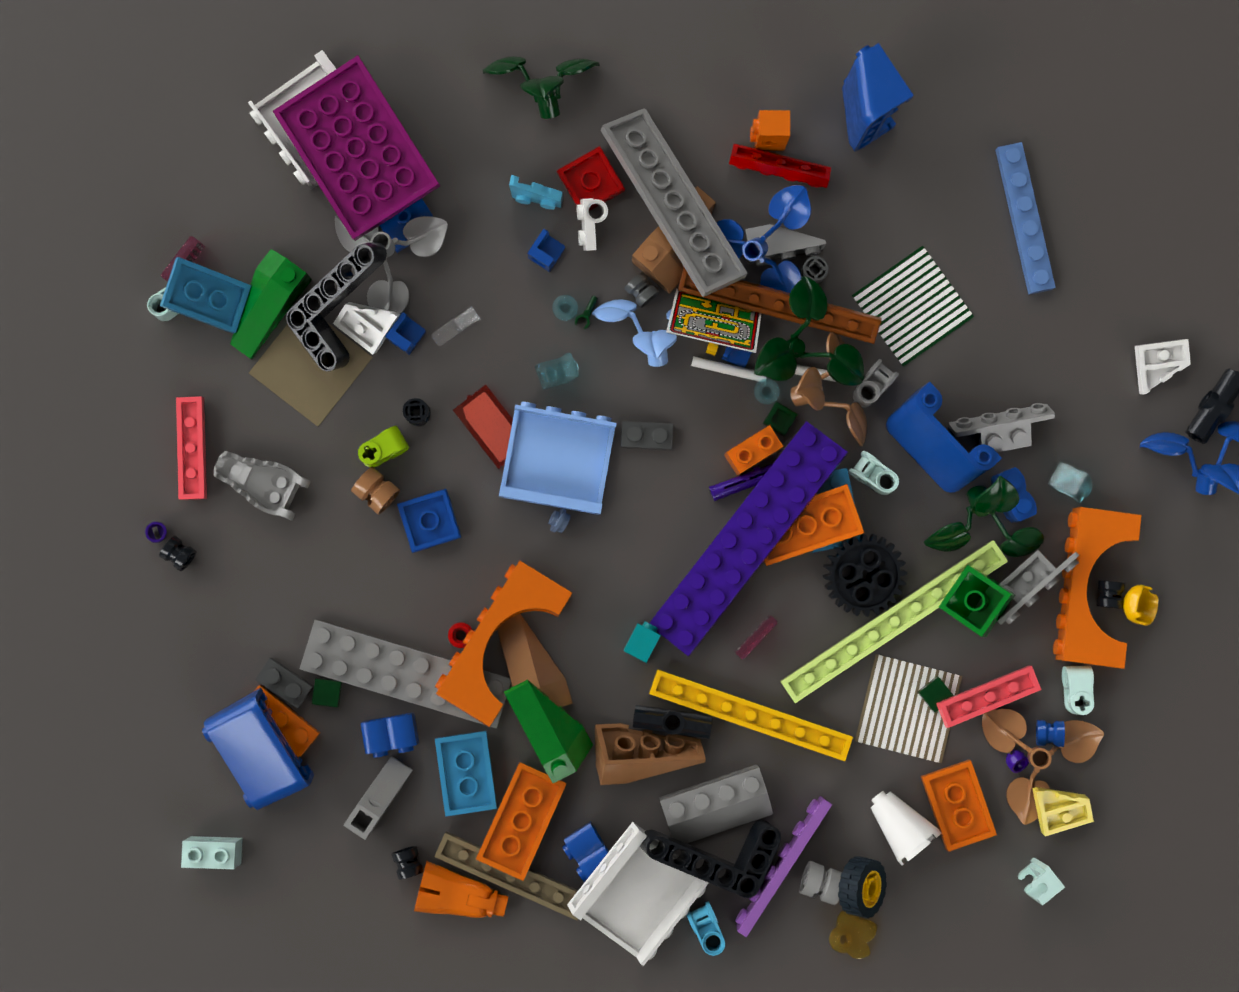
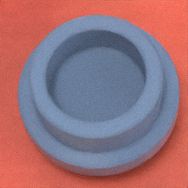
(559, 520)

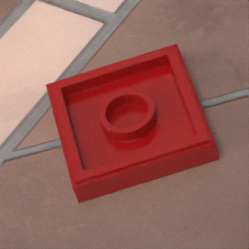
(591, 178)

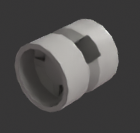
(820, 882)

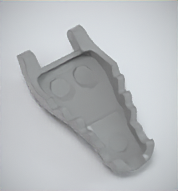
(262, 483)

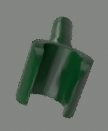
(587, 312)

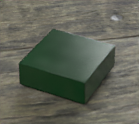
(780, 418)
(326, 692)
(934, 692)

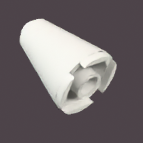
(902, 826)

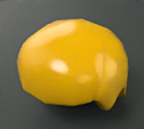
(1140, 605)

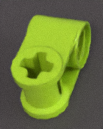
(386, 446)

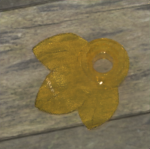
(857, 935)

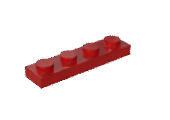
(779, 165)

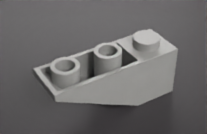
(785, 243)
(378, 798)

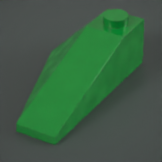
(272, 293)
(554, 734)

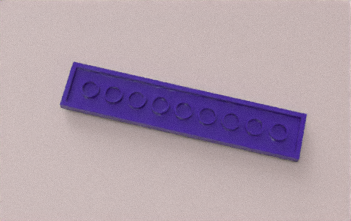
(748, 538)

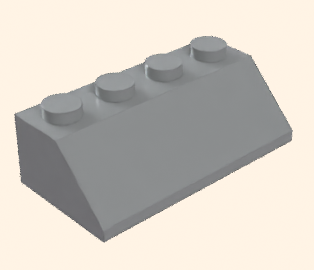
(716, 805)

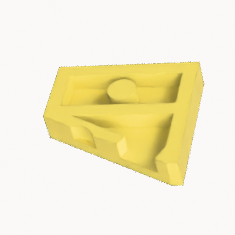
(1061, 810)

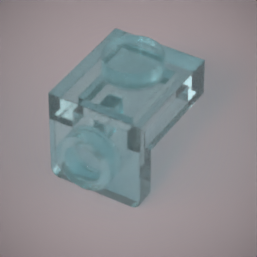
(557, 371)
(1071, 482)

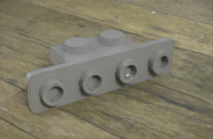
(1004, 429)
(1030, 579)

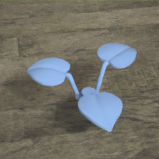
(651, 343)

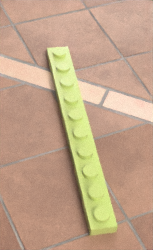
(887, 625)

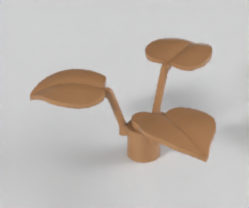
(811, 392)
(1003, 731)

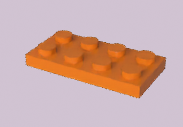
(823, 522)
(521, 821)

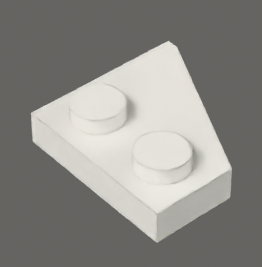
(366, 324)
(1159, 362)

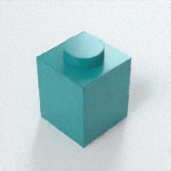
(642, 641)

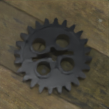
(876, 594)

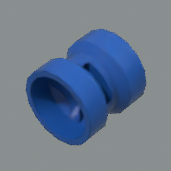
(1050, 733)

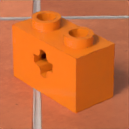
(771, 130)
(753, 450)

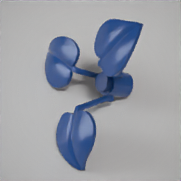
(792, 209)
(1208, 475)

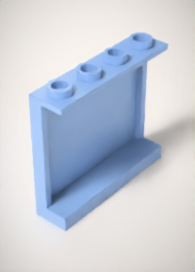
(557, 458)

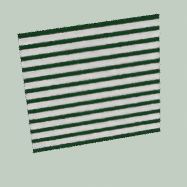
(914, 305)

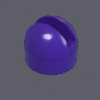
(161, 530)
(1017, 761)

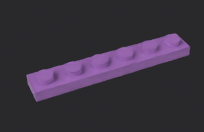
(788, 855)

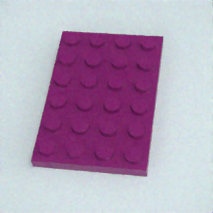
(356, 148)

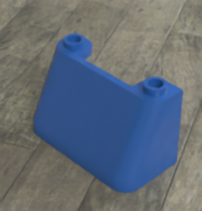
(872, 95)
(933, 445)
(257, 751)

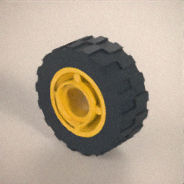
(862, 887)

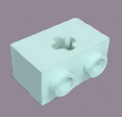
(211, 852)

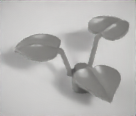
(425, 239)

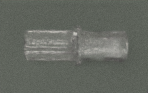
(455, 326)

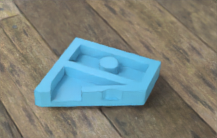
(537, 193)

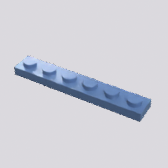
(1025, 218)

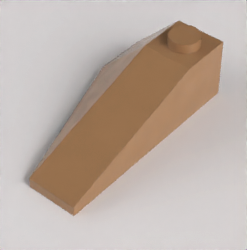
(659, 259)
(529, 660)
(633, 755)

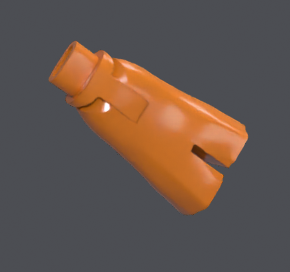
(455, 894)

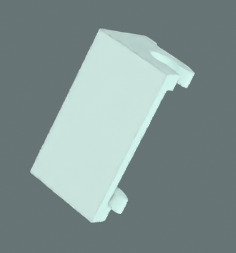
(1044, 883)

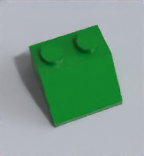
(976, 601)

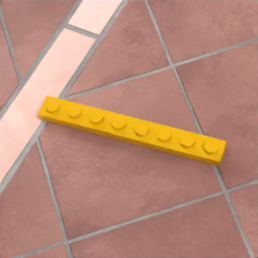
(751, 715)

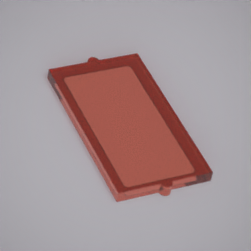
(487, 423)

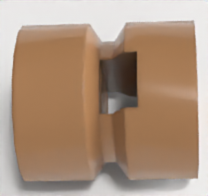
(375, 490)

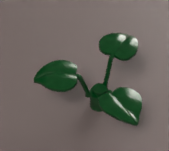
(542, 88)
(779, 355)
(998, 497)

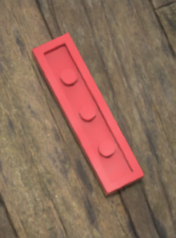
(191, 448)
(988, 696)

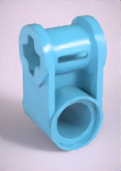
(704, 925)

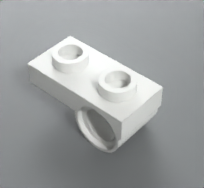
(587, 235)

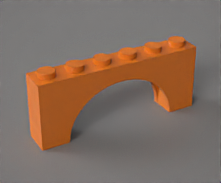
(523, 592)
(1078, 634)

